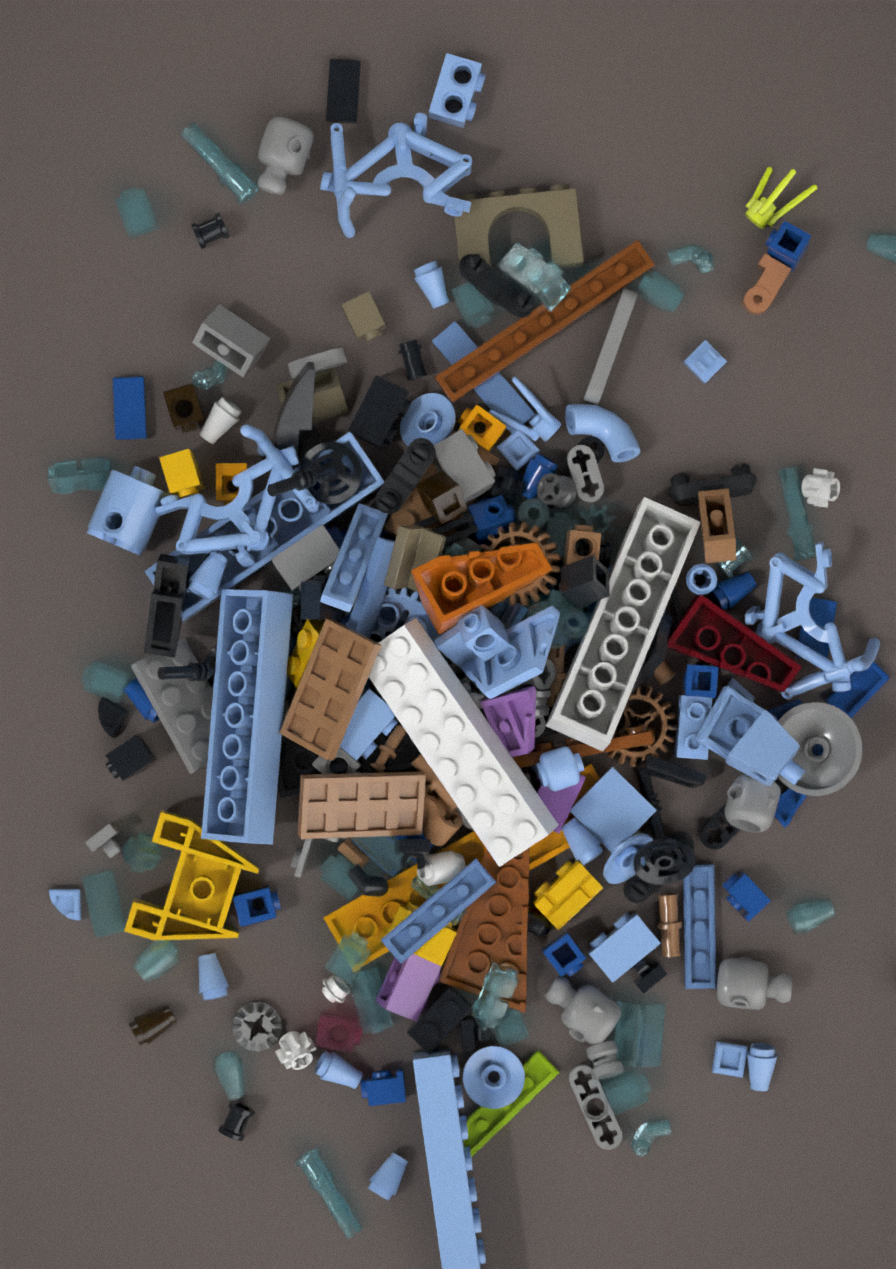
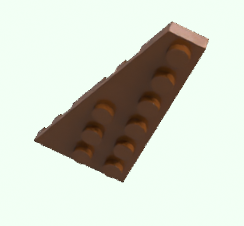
(494, 932)

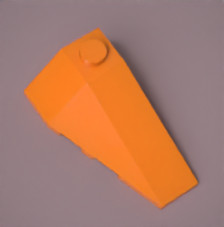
(463, 583)

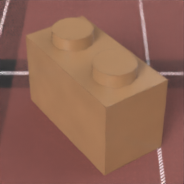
(717, 525)

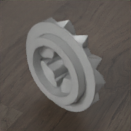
(271, 1023)

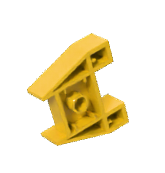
(199, 888)

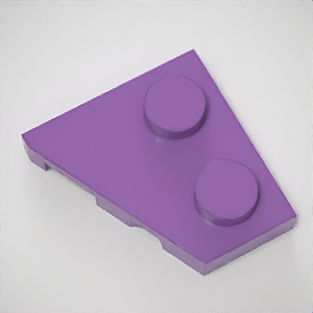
(513, 719)

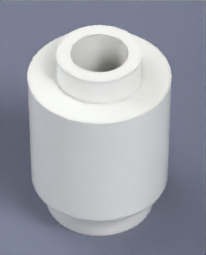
(441, 867)

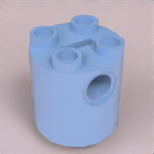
(127, 510)

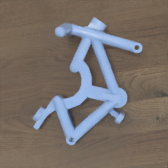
(402, 139)
(251, 536)
(773, 628)

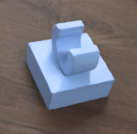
(704, 361)

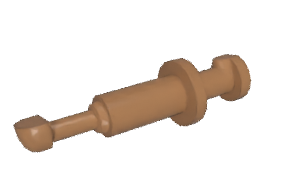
(387, 750)

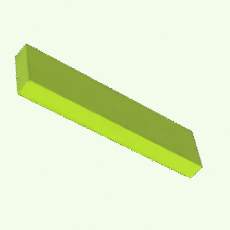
(486, 1122)

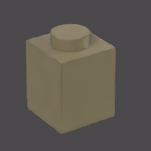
(364, 317)

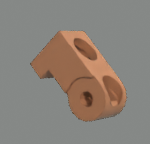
(762, 294)

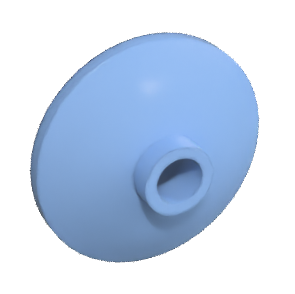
(425, 412)
(620, 863)
(492, 1094)

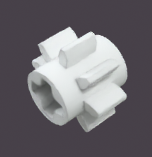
(820, 487)
(295, 1050)

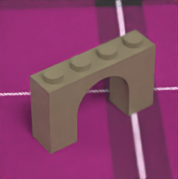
(553, 208)

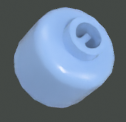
(559, 768)

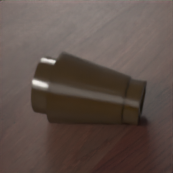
(152, 1024)

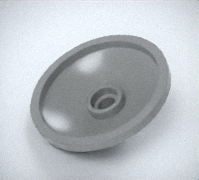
(842, 746)

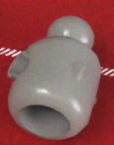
(284, 151)
(751, 804)
(747, 984)
(586, 1011)

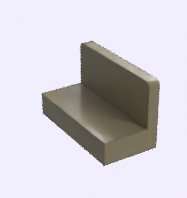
(328, 395)
(411, 549)

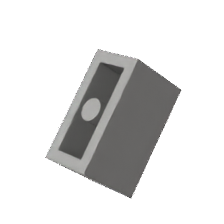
(231, 340)
(460, 460)
(307, 558)

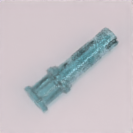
(229, 173)
(800, 528)
(321, 1180)

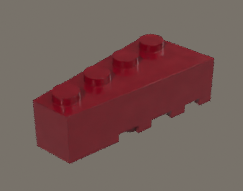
(723, 642)

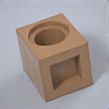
(581, 532)

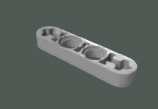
(610, 346)

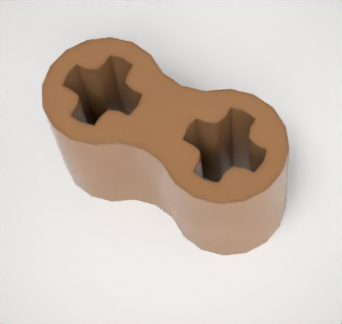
(438, 819)

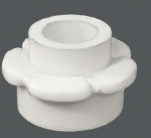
(335, 989)

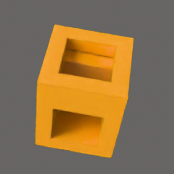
(493, 426)
(224, 475)

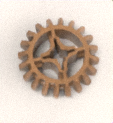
(514, 537)
(658, 710)

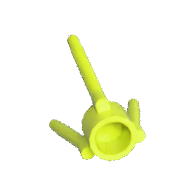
(762, 211)

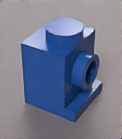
(700, 681)
(745, 895)
(248, 914)
(384, 1087)

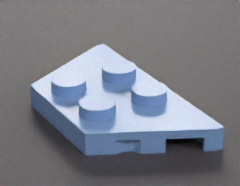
(520, 661)

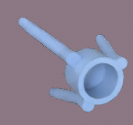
(543, 421)

